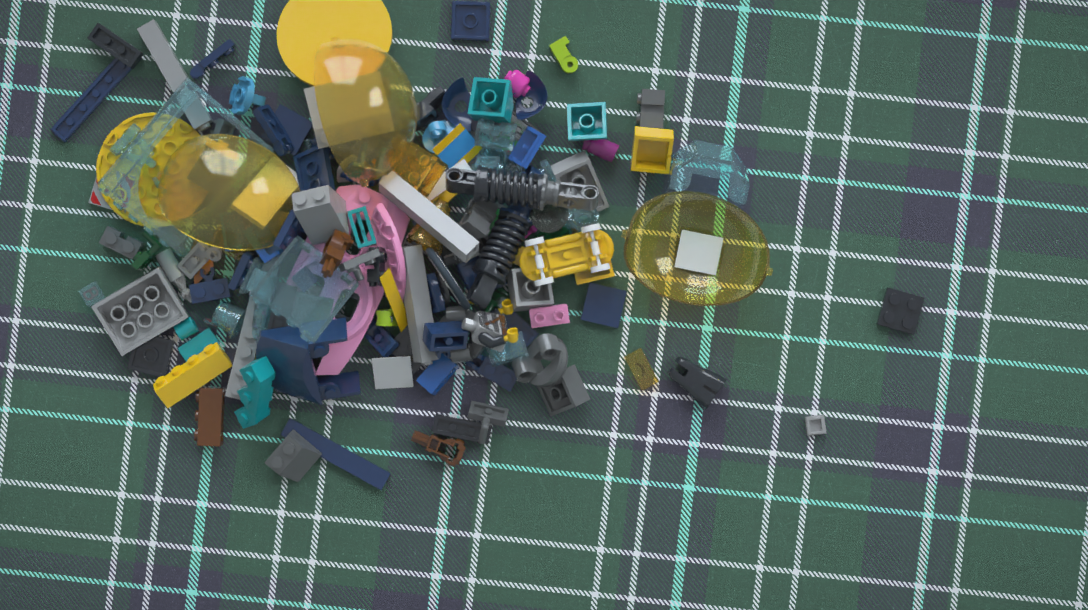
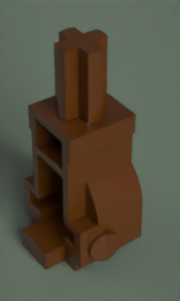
(334, 251)
(433, 443)

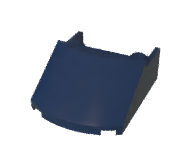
(294, 364)

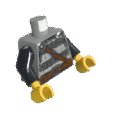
(491, 328)

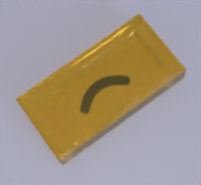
(641, 369)

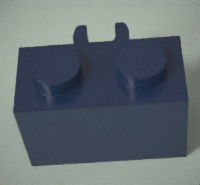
(210, 289)
(444, 337)

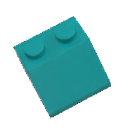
(491, 100)
(587, 121)

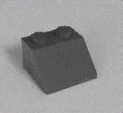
(565, 393)
(293, 457)

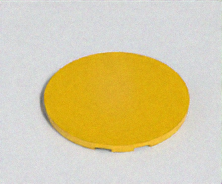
(313, 22)
(176, 136)

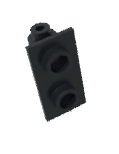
(374, 275)

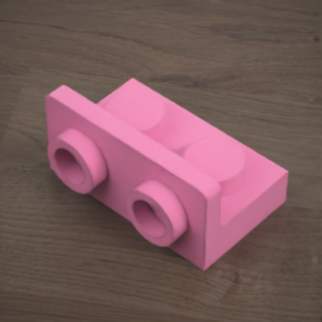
(549, 315)

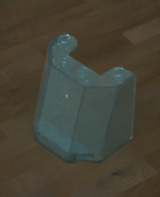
(709, 161)
(300, 291)

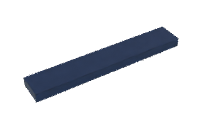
(90, 99)
(340, 455)

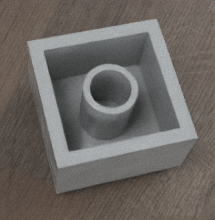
(525, 294)

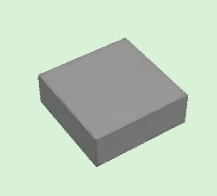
(815, 425)

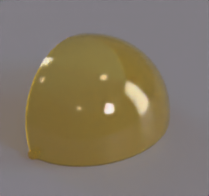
(364, 107)
(226, 192)
(655, 238)

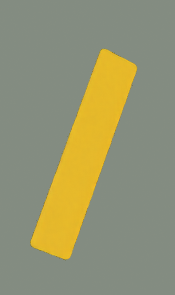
(394, 299)

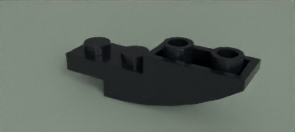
(426, 108)

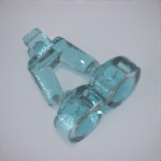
(127, 138)

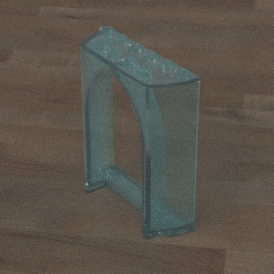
(122, 179)

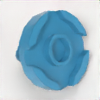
(243, 96)
(435, 133)

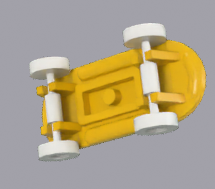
(566, 255)

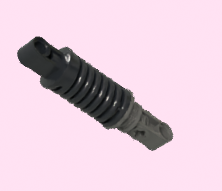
(534, 190)

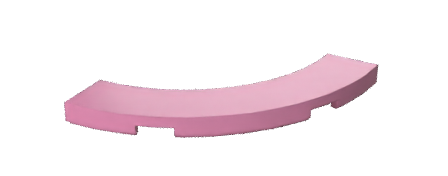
(394, 252)

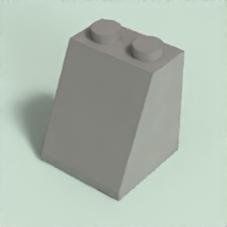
(320, 213)

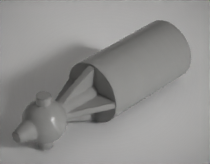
(169, 265)

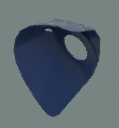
(455, 93)
(537, 93)

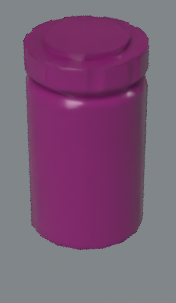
(602, 148)

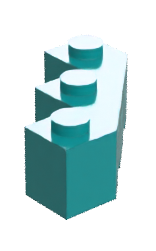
(256, 392)

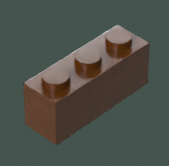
(210, 416)

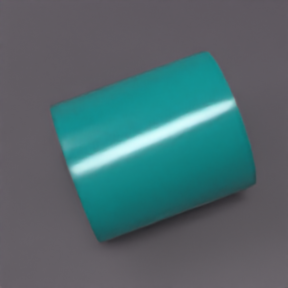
(186, 328)

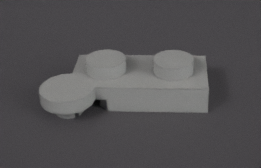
(198, 258)

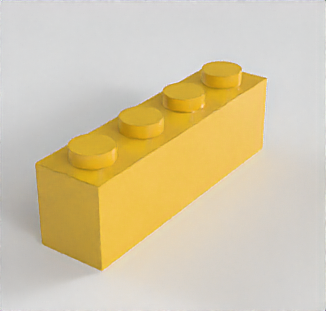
(192, 374)

